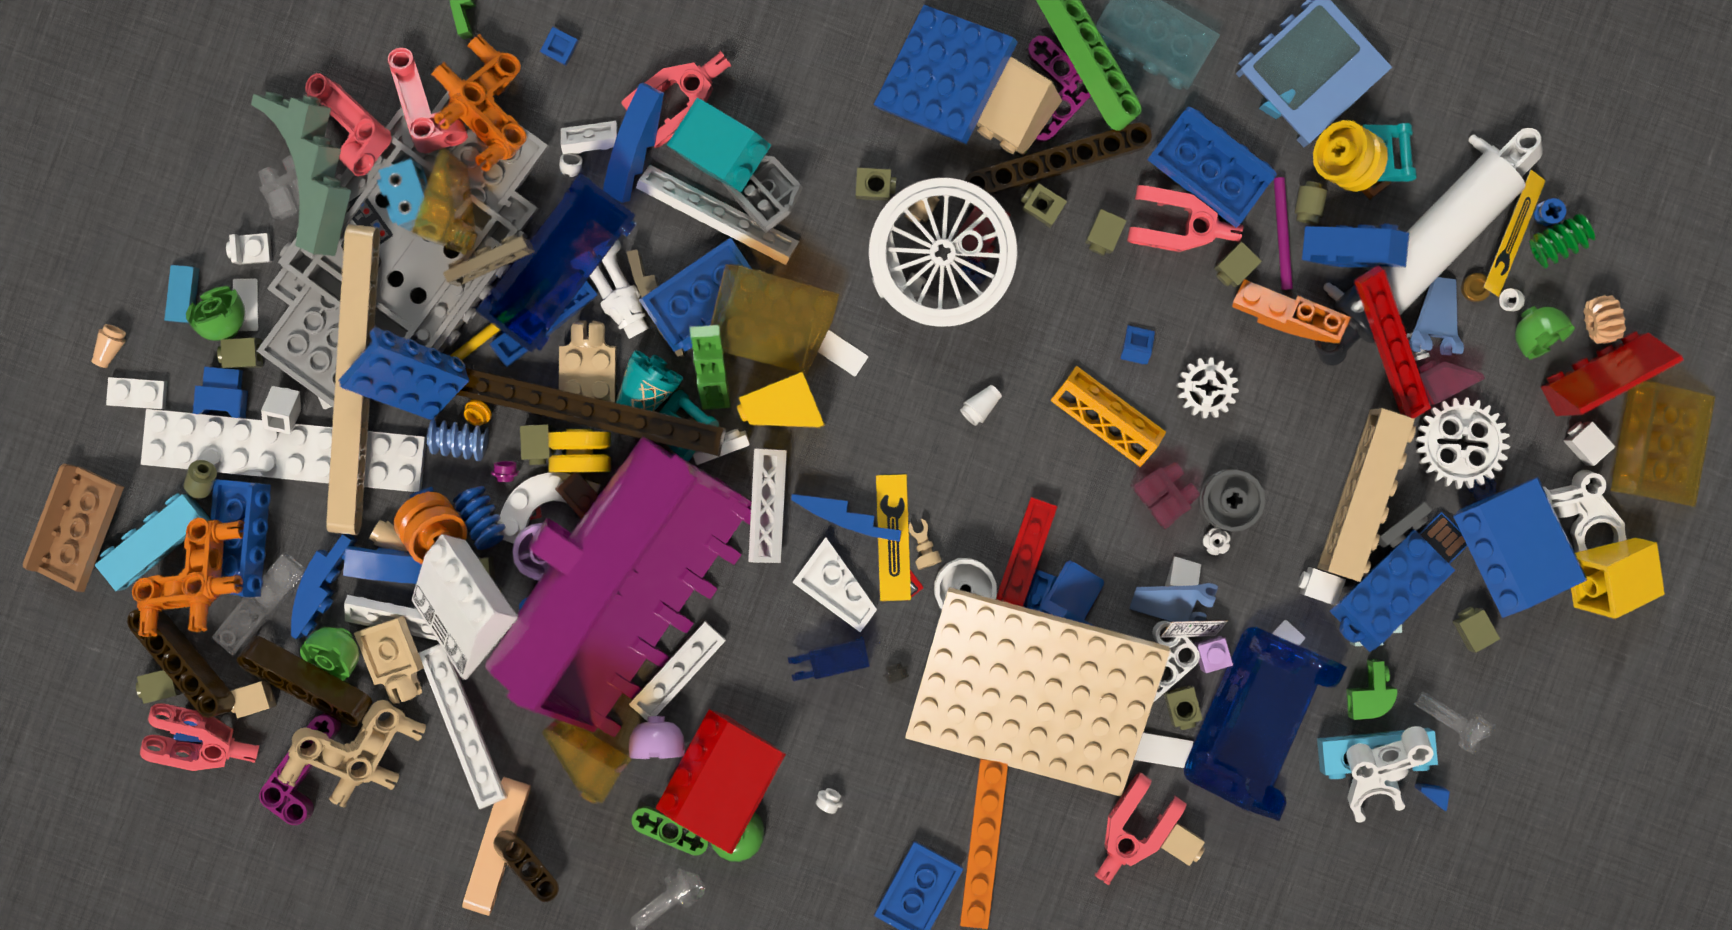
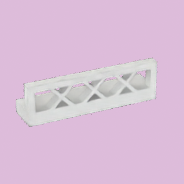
(767, 506)

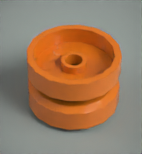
(424, 520)

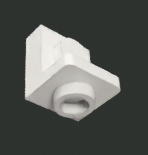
(249, 248)

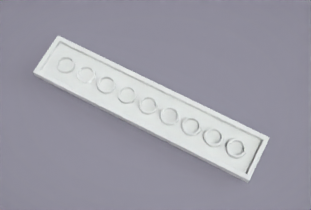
(248, 449)

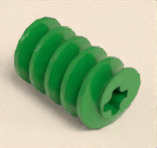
(1562, 238)

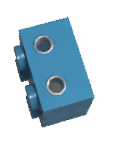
(405, 189)

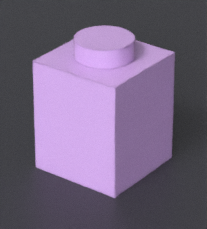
(1213, 654)

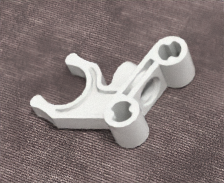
(1588, 504)
(1379, 768)

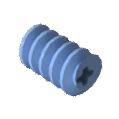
(457, 441)

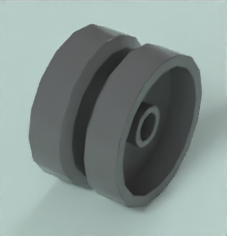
(1247, 505)

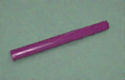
(1283, 233)

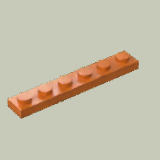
(983, 844)

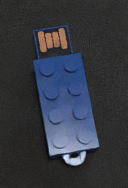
(1399, 583)

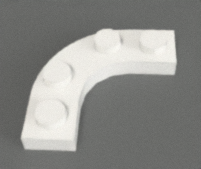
(527, 498)

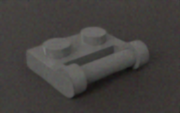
(1395, 534)

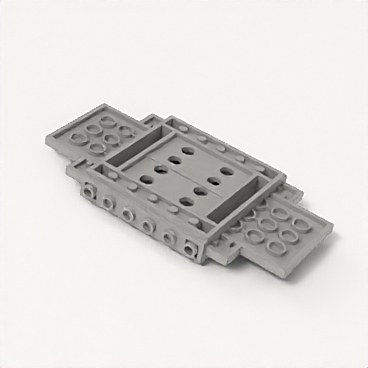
(307, 333)

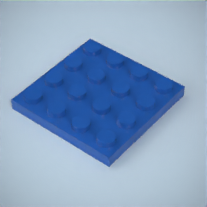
(945, 73)

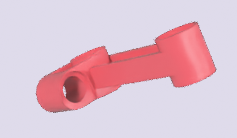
(416, 107)
(366, 136)

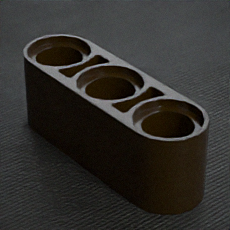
(534, 874)

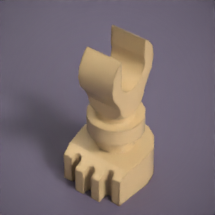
(928, 557)

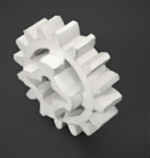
(1207, 375)

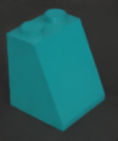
(719, 145)

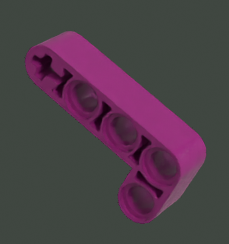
(290, 794)

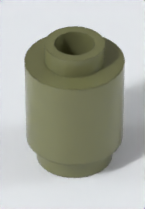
(1310, 203)
(200, 479)

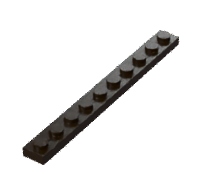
(594, 412)

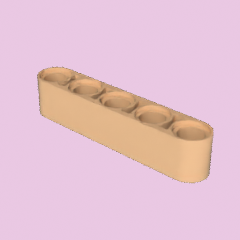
(489, 865)

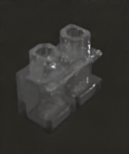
(281, 191)

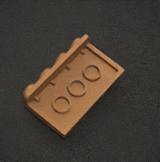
(73, 526)

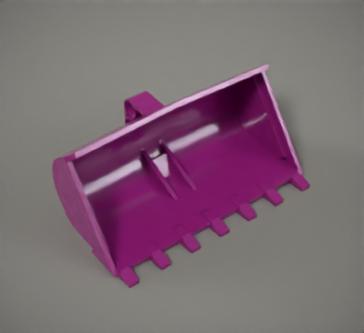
(616, 587)

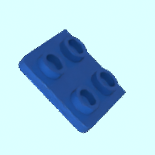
(1073, 593)

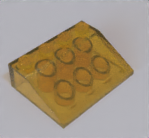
(447, 207)
(772, 318)
(1663, 443)
(588, 760)

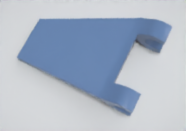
(1438, 319)
(1174, 602)

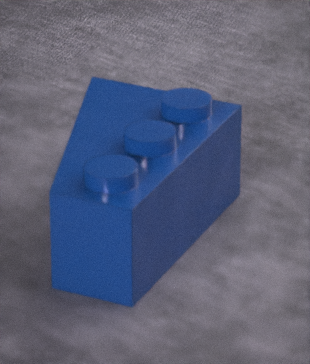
(1356, 246)

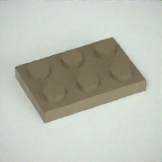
(488, 260)

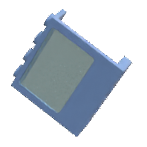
(1314, 68)

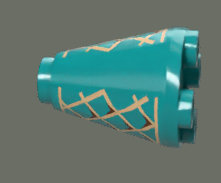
(647, 382)

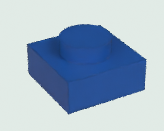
(559, 46)

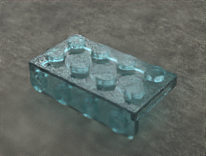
(1158, 38)

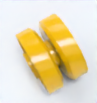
(1350, 156)
(579, 451)

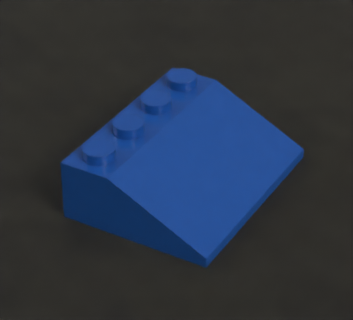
(1519, 547)

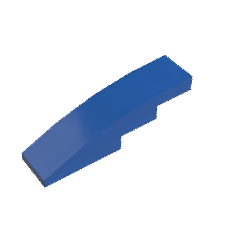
(632, 140)
(509, 350)
(836, 512)
(381, 565)

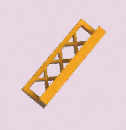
(1112, 412)

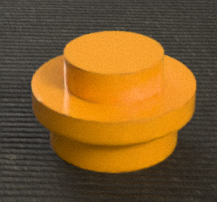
(477, 412)

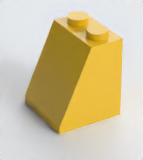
(782, 404)
(1619, 577)

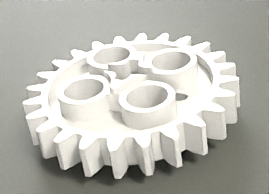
(1460, 468)

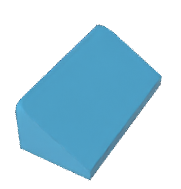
(181, 292)

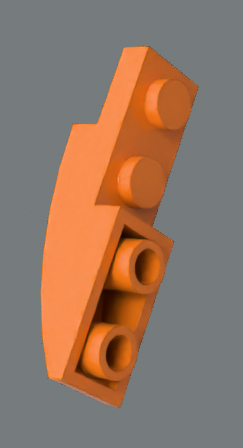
(1291, 316)

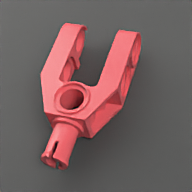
(680, 75)
(1196, 209)
(215, 736)
(1140, 848)

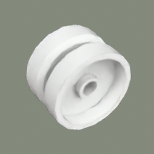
(961, 572)

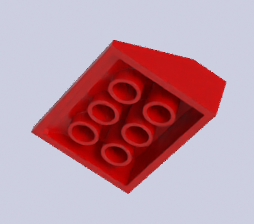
(1608, 374)
(720, 781)

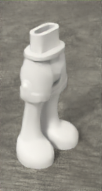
(623, 302)

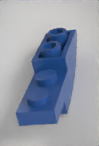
(312, 593)

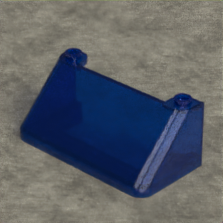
(564, 258)
(1257, 720)

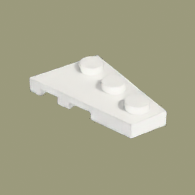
(835, 587)

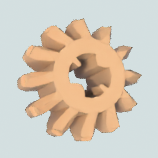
(1604, 319)

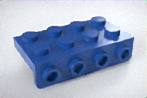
(1212, 166)
(691, 295)
(405, 375)
(243, 556)

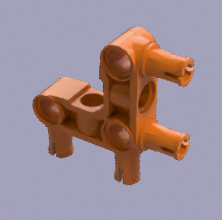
(475, 105)
(202, 570)

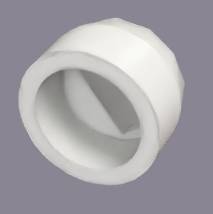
(566, 161)
(916, 286)
(1511, 293)

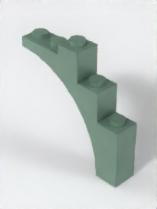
(315, 161)

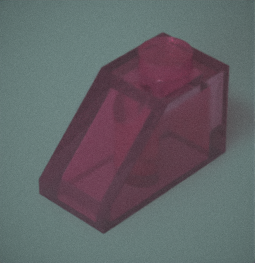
(1446, 379)

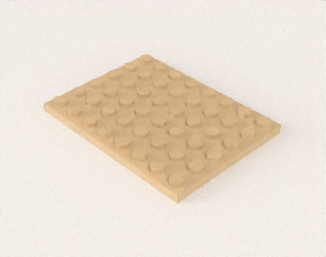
(1036, 691)

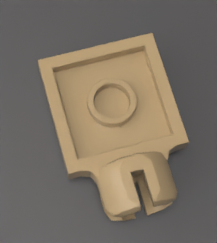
(588, 363)
(392, 658)

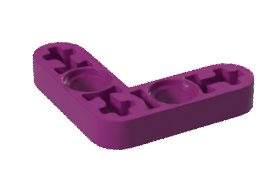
(1066, 82)

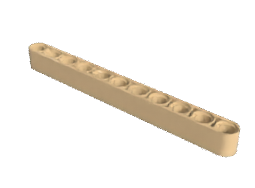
(350, 408)

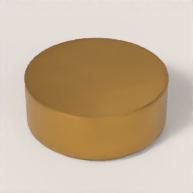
(1473, 287)

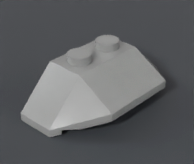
(768, 194)

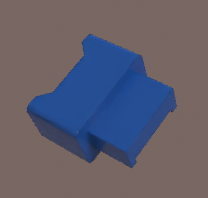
(221, 392)

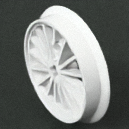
(888, 271)

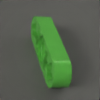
(647, 830)

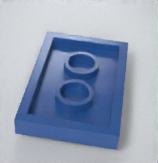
(918, 889)

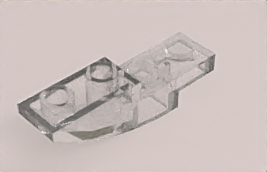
(255, 611)

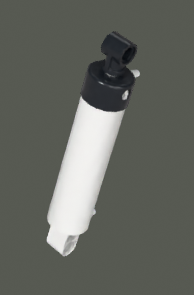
(1443, 232)

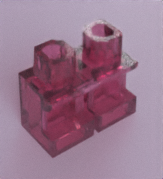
(1172, 504)

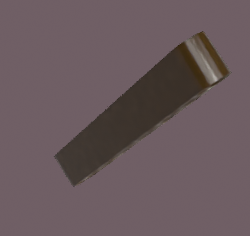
(1069, 154)

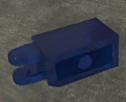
(833, 659)

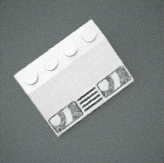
(461, 603)

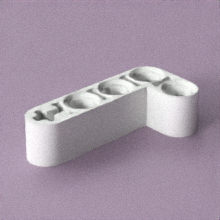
(1177, 668)

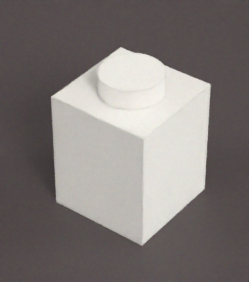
(281, 410)
(1588, 443)
(1321, 585)

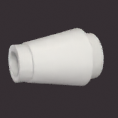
(980, 405)

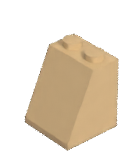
(1018, 107)

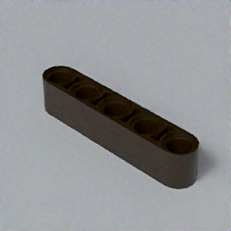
(185, 666)
(304, 681)

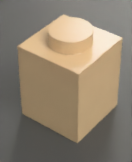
(253, 698)
(1184, 844)

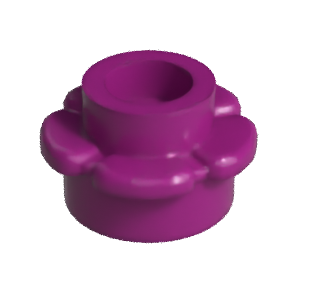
(505, 471)

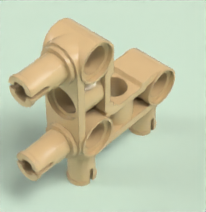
(339, 758)

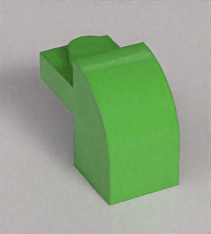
(1374, 700)

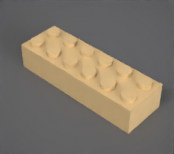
(1366, 494)

